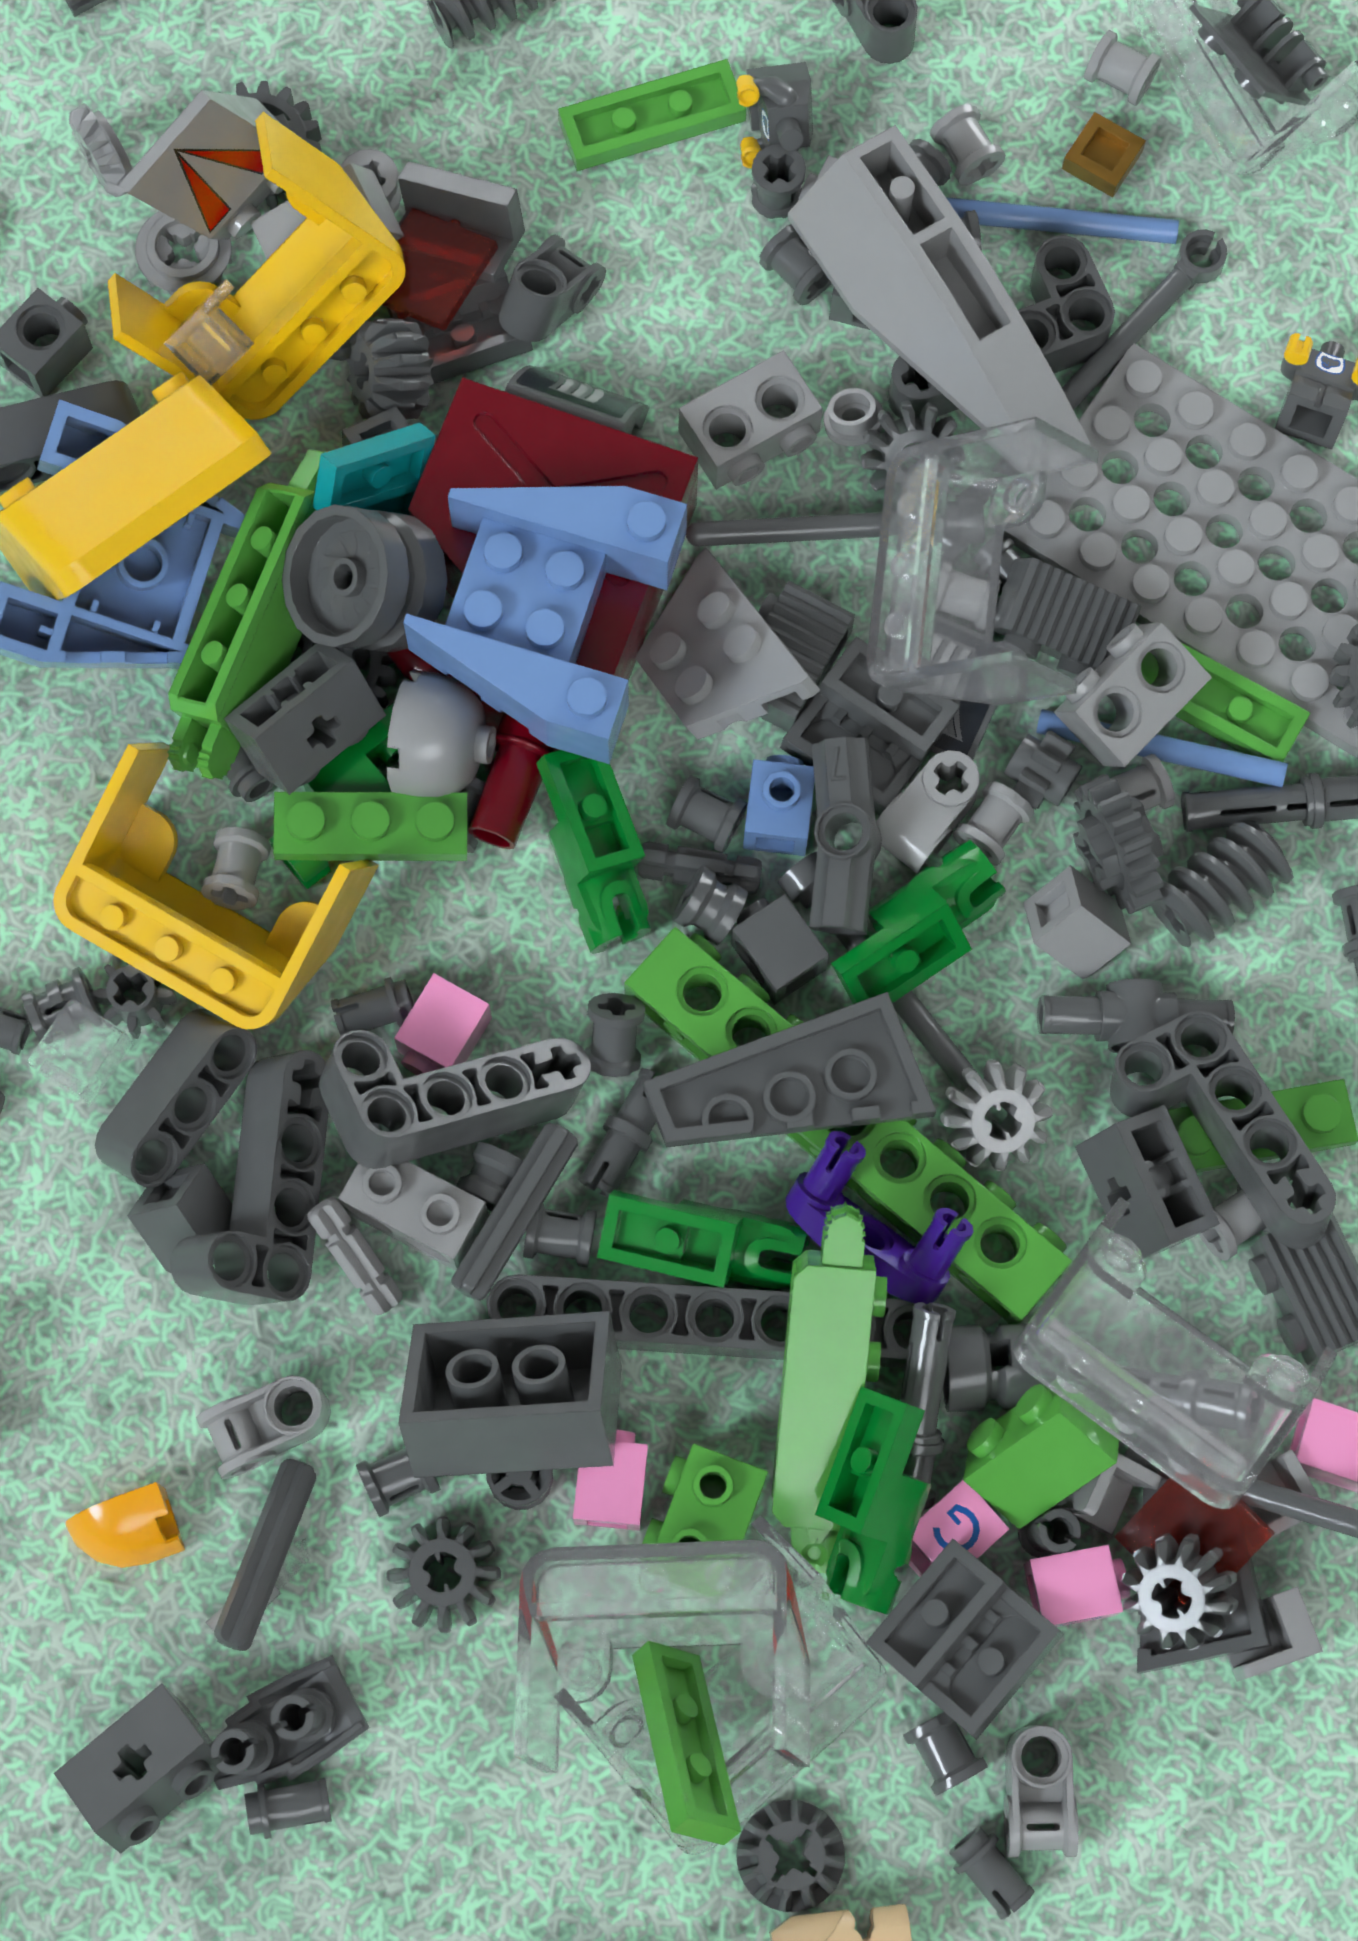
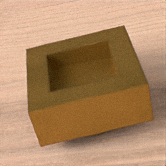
(1103, 154)

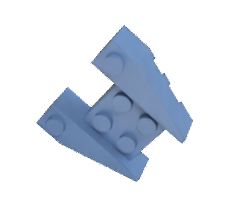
(533, 597)
(135, 609)

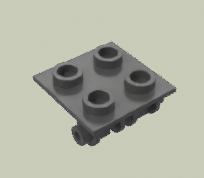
(1264, 50)

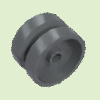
(358, 576)

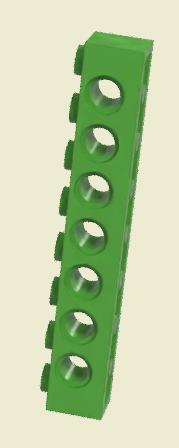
(1007, 1287)

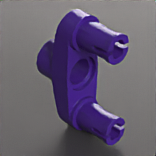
(911, 1271)

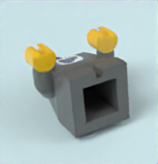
(778, 108)
(1319, 391)

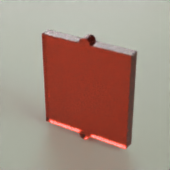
(440, 268)
(1181, 1513)

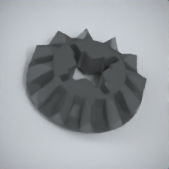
(757, 1860)

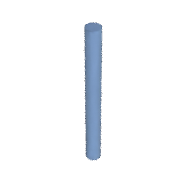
(1069, 221)
(1190, 754)

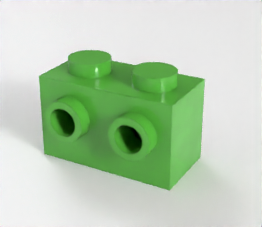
(1036, 1455)
(710, 1499)

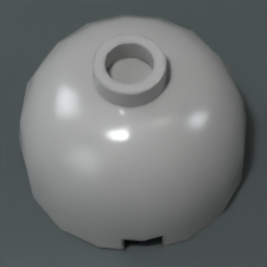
(438, 736)

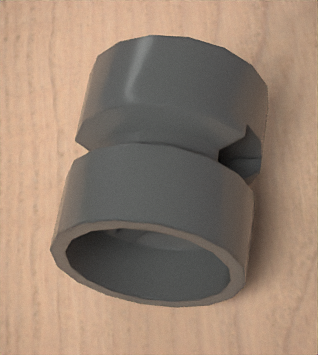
(969, 1375)

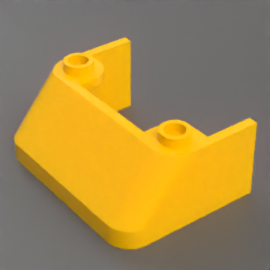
(300, 298)
(126, 488)
(131, 907)

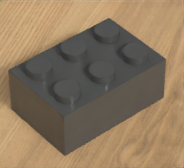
(511, 1395)

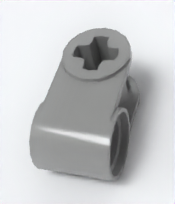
(923, 817)
(260, 1424)
(1040, 1798)

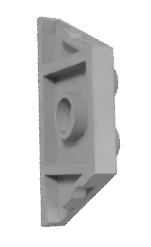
(718, 654)

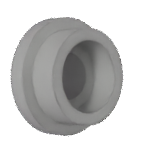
(851, 414)

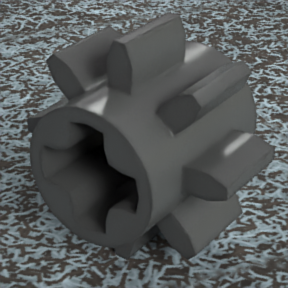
(1043, 769)
(129, 1011)

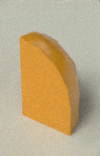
(128, 1528)

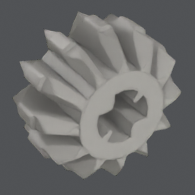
(996, 1139)

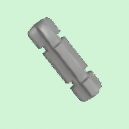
(355, 1256)

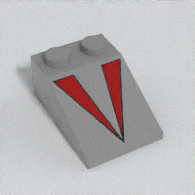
(207, 167)

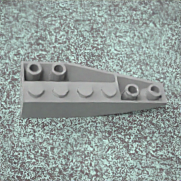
(926, 285)

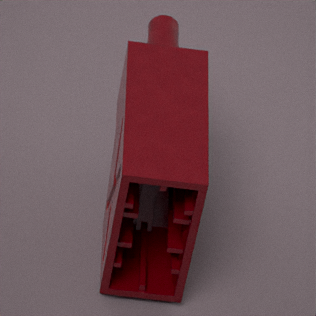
(514, 443)

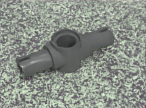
(1122, 1011)

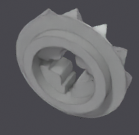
(100, 148)
(156, 254)

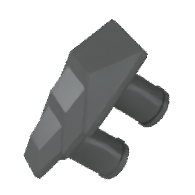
(288, 1727)

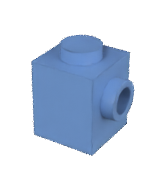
(779, 805)

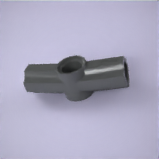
(842, 798)

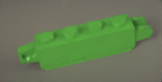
(243, 629)
(823, 1370)

